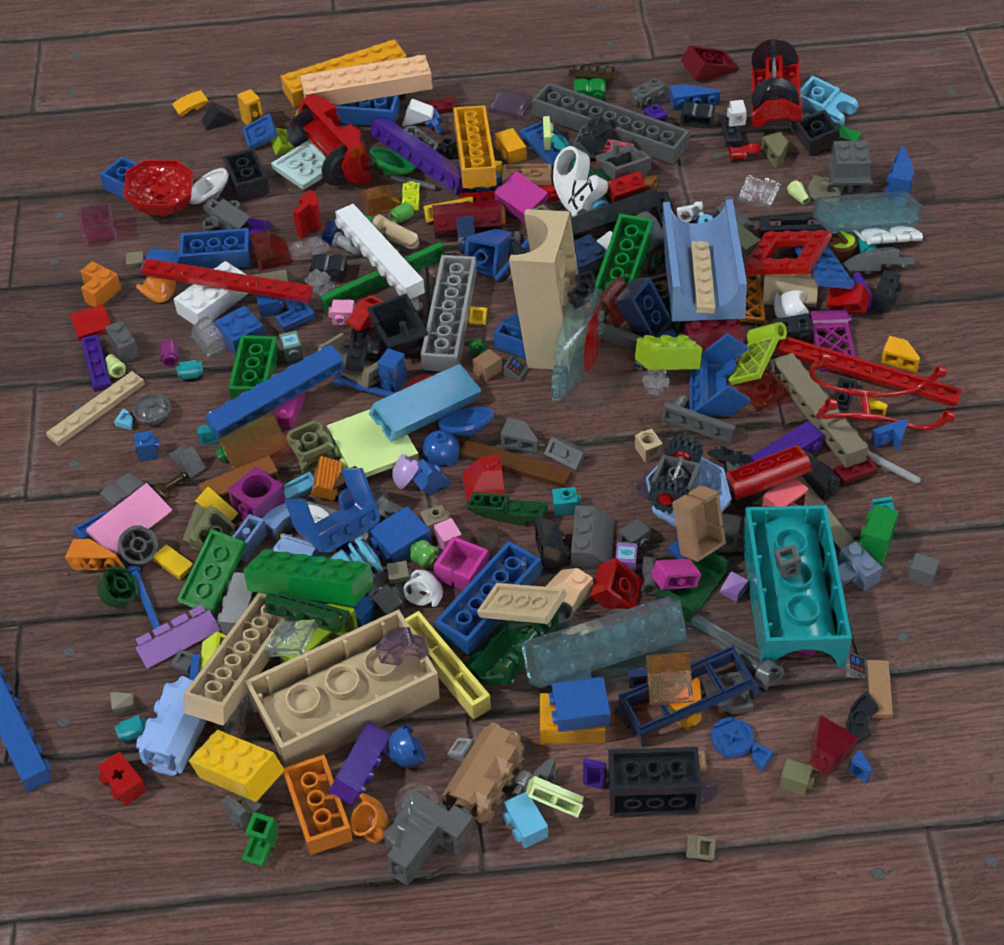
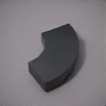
(583, 290)
(860, 717)

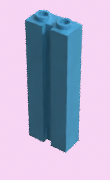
(425, 402)

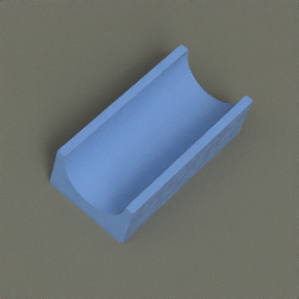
(726, 265)

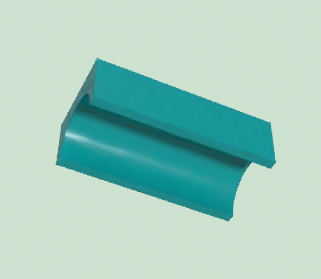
(798, 610)

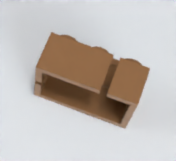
(696, 535)

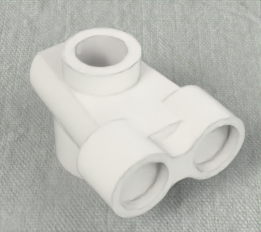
(694, 211)

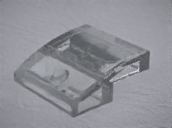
(758, 192)

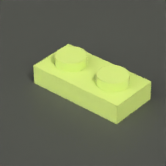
(547, 132)

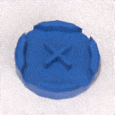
(732, 738)

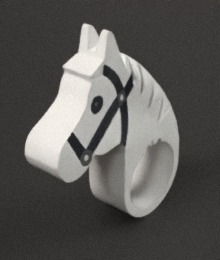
(573, 187)

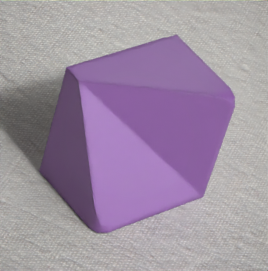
(734, 587)

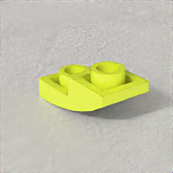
(411, 194)

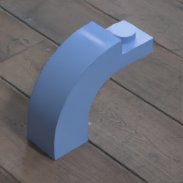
(277, 521)

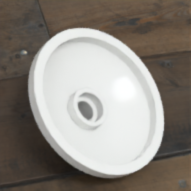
(209, 186)

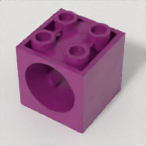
(256, 494)

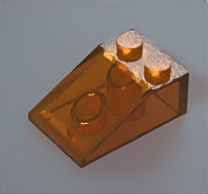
(254, 441)

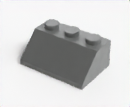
(591, 537)

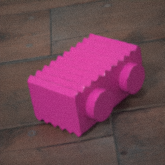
(675, 574)

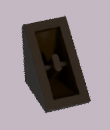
(488, 540)

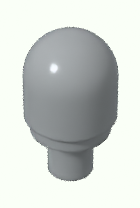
(520, 782)

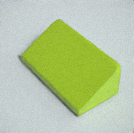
(281, 144)

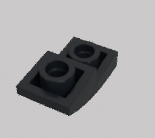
(843, 399)
(724, 454)

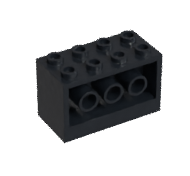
(654, 781)

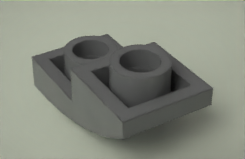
(546, 771)

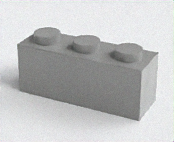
(235, 602)

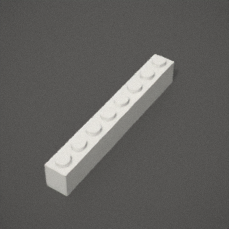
(379, 252)

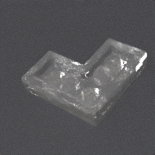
(314, 246)

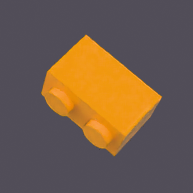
(249, 106)
(510, 146)

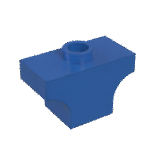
(430, 477)

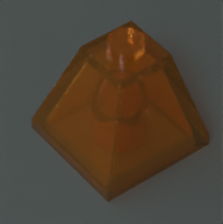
(379, 199)

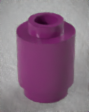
(169, 353)

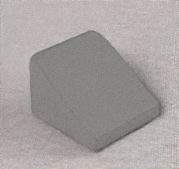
(461, 748)

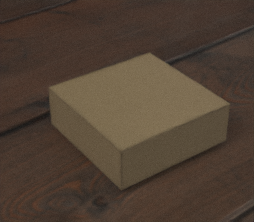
(134, 259)
(398, 572)

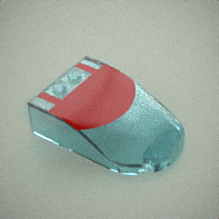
(577, 345)

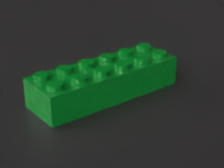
(625, 251)
(309, 577)

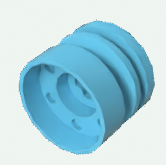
(363, 554)

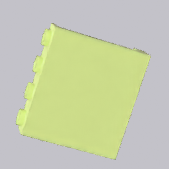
(364, 445)

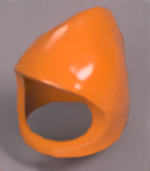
(157, 289)
(369, 819)

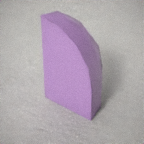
(404, 471)

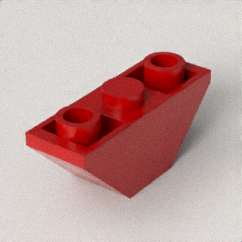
(359, 318)

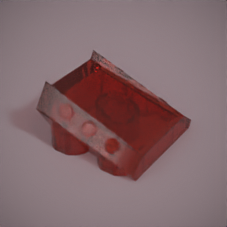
(764, 390)

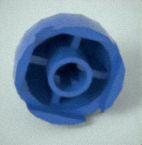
(441, 448)
(405, 748)

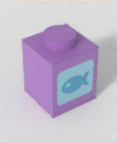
(627, 554)

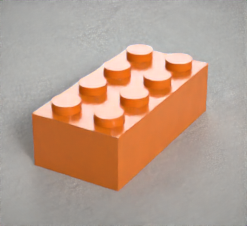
(317, 810)

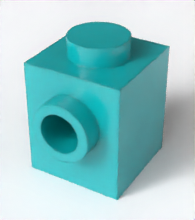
(565, 501)

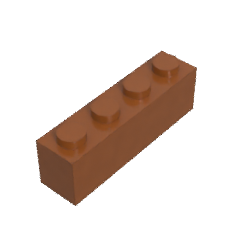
(221, 483)

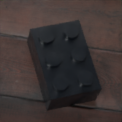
(246, 174)

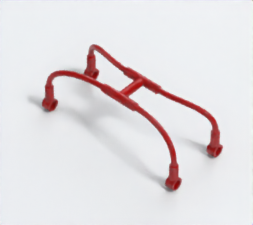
(831, 404)

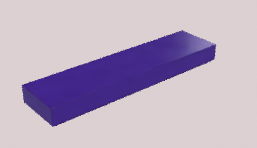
(96, 363)

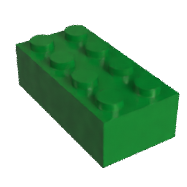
(253, 363)

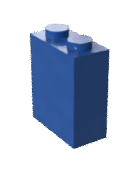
(397, 535)
(579, 704)

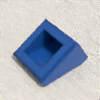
(860, 767)

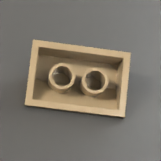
(788, 282)

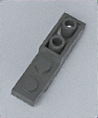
(873, 260)

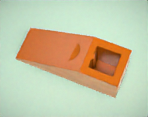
(89, 555)

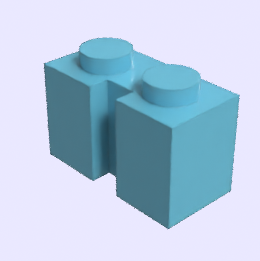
(526, 820)

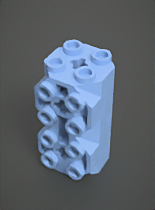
(172, 734)

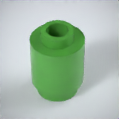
(401, 213)

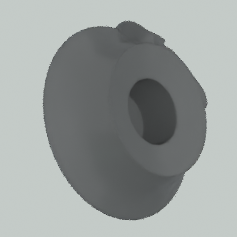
(152, 409)

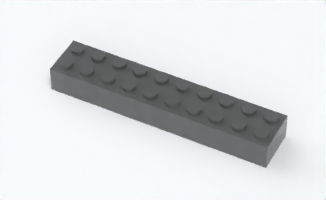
(646, 133)

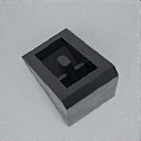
(217, 116)

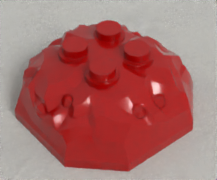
(158, 186)

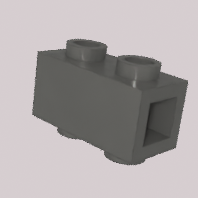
(648, 93)

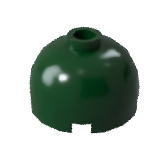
(117, 587)

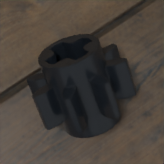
(447, 147)

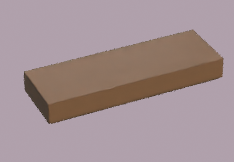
(879, 687)

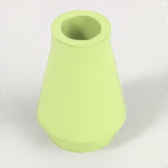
(798, 191)
(115, 366)

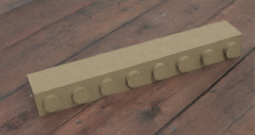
(810, 398)

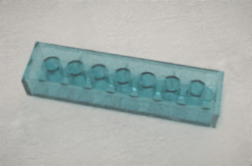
(604, 641)

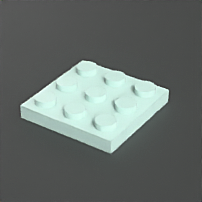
(301, 165)

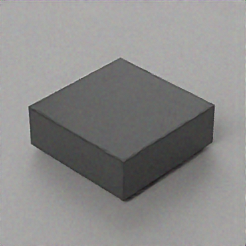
(182, 662)

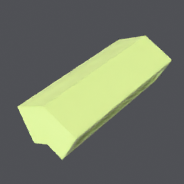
(554, 796)

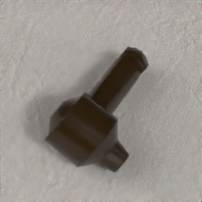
(163, 489)

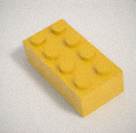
(236, 765)

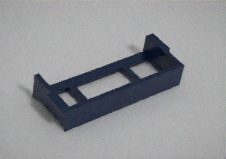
(698, 668)

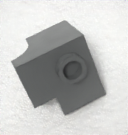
(240, 810)

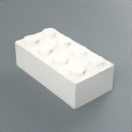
(205, 301)

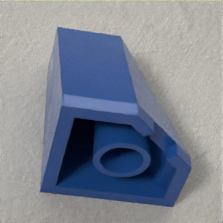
(489, 249)

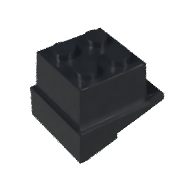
(397, 324)

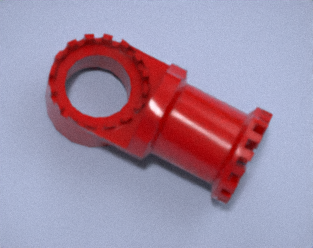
(741, 152)

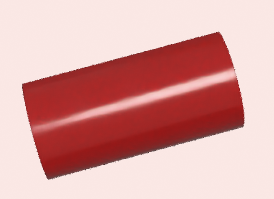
(768, 472)

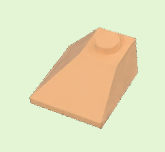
(576, 584)

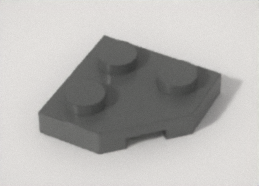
(734, 705)

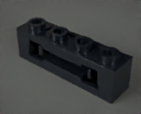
(788, 223)

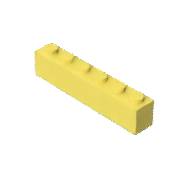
(451, 669)

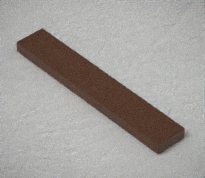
(518, 464)

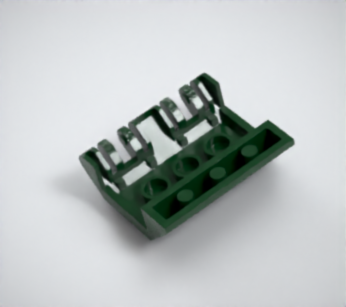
(501, 653)

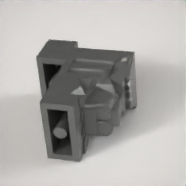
(420, 830)

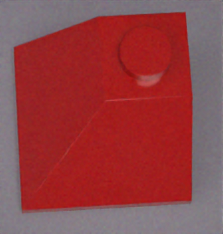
(484, 477)

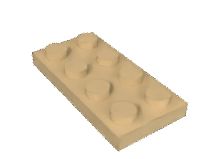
(522, 603)

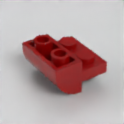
(307, 214)

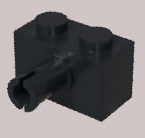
(596, 134)

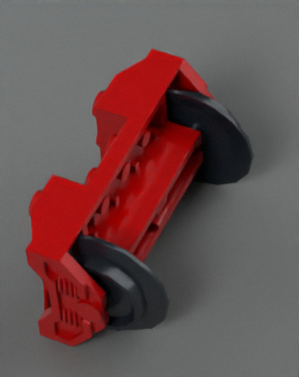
(776, 82)
(340, 146)

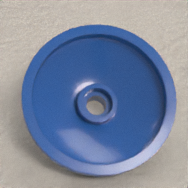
(467, 421)

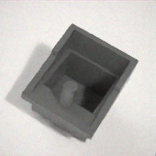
(624, 161)
(849, 164)

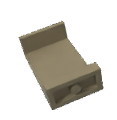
(370, 372)

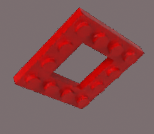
(761, 264)

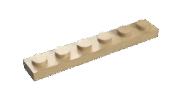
(702, 277)
(95, 408)

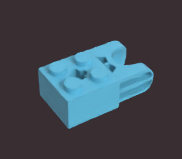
(820, 95)

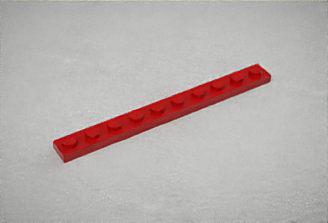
(227, 280)
(871, 371)

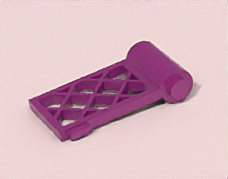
(830, 322)

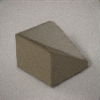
(122, 704)
(701, 847)

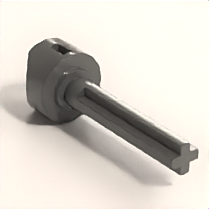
(765, 673)

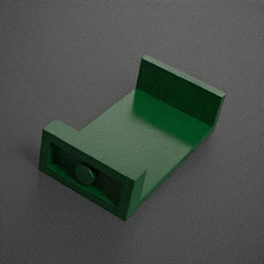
(712, 571)

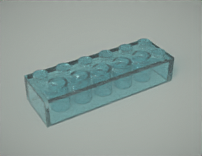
(867, 211)

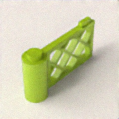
(758, 339)

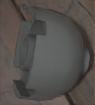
(137, 545)

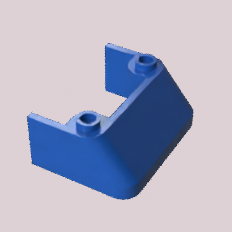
(708, 384)
(355, 517)

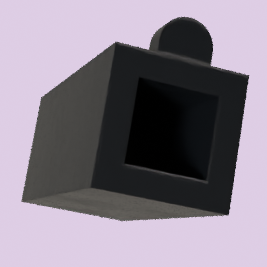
(821, 479)

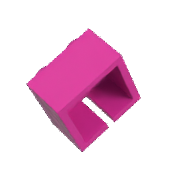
(460, 563)

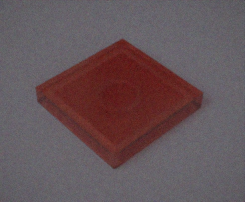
(610, 304)

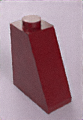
(830, 745)

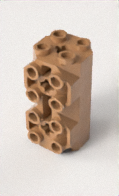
(485, 772)

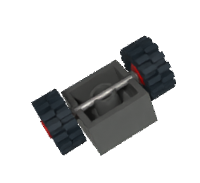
(676, 472)

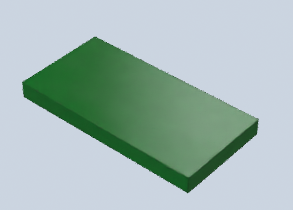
(212, 571)

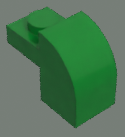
(262, 837)

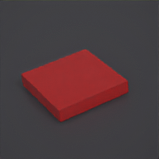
(90, 321)

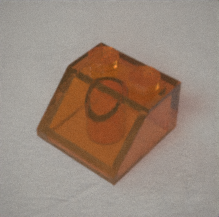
(669, 678)

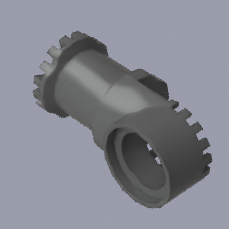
(649, 586)

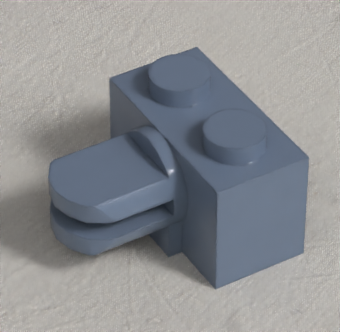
(858, 567)

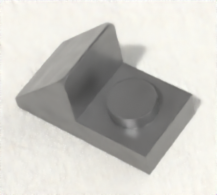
(188, 461)
(385, 507)

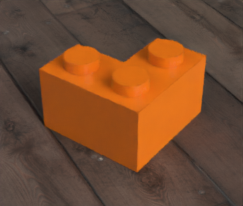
(99, 284)

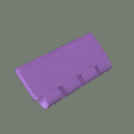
(183, 635)

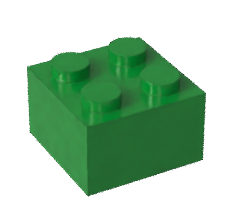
(878, 532)

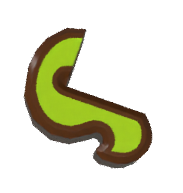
(845, 245)

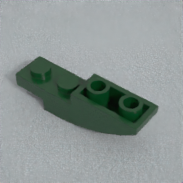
(502, 509)

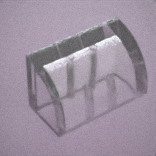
(208, 337)

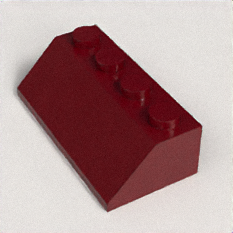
(485, 214)

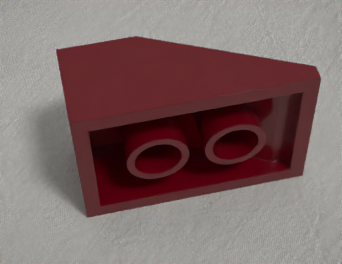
(707, 63)

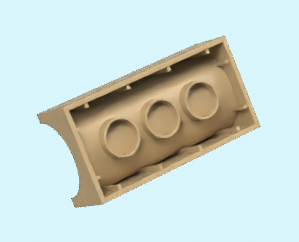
(542, 283)
(338, 688)

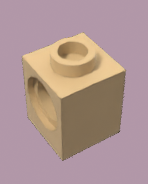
(648, 445)

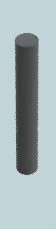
(403, 179)

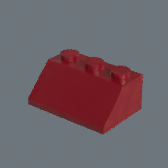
(709, 331)

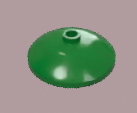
(390, 162)

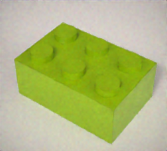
(668, 352)

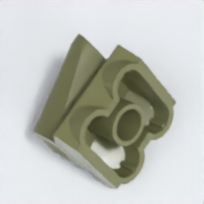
(309, 444)
(202, 522)

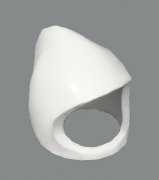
(790, 304)
(423, 581)

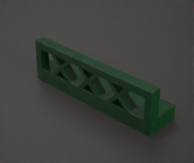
(299, 609)

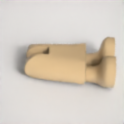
(395, 232)

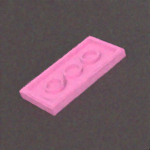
(140, 508)

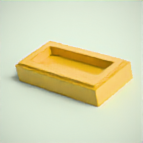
(173, 562)

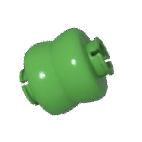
(424, 554)

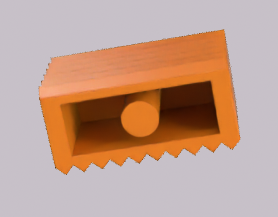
(325, 478)

